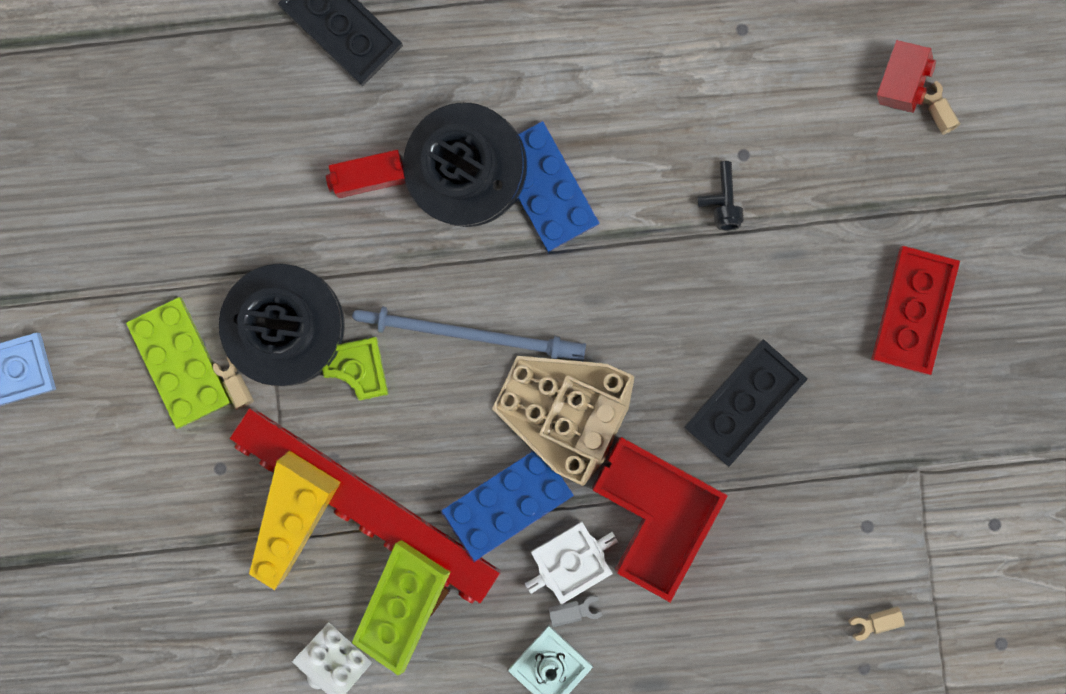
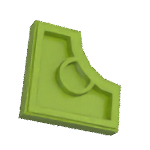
(361, 367)

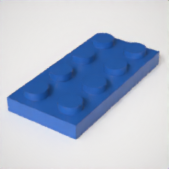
(552, 193)
(506, 505)

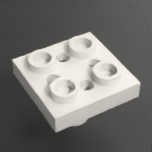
(327, 666)

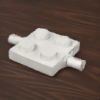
(571, 562)

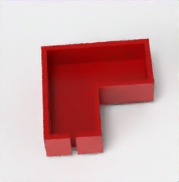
(674, 514)

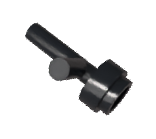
(727, 216)

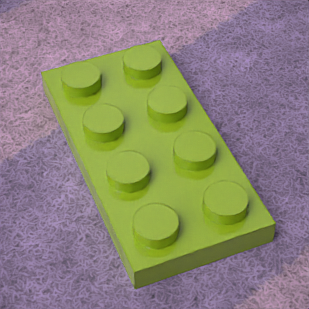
(178, 363)
(400, 607)

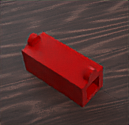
(366, 174)

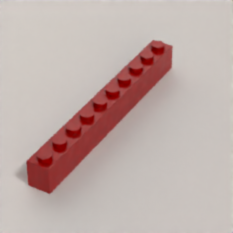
(369, 506)

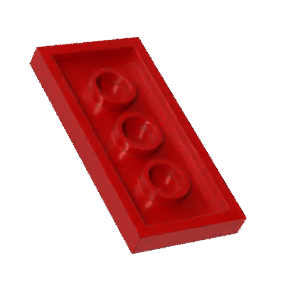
(915, 310)

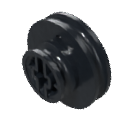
(499, 159)
(318, 319)

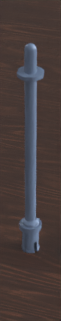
(553, 347)

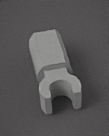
(573, 611)

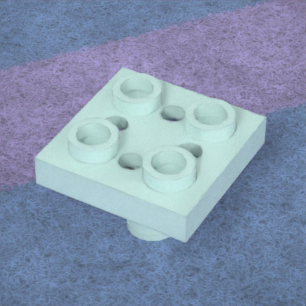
(550, 668)

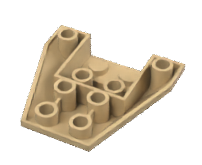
(565, 411)

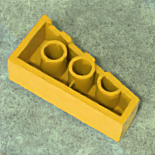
(291, 514)

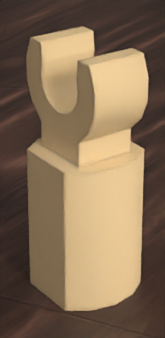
(941, 110)
(234, 386)
(878, 622)

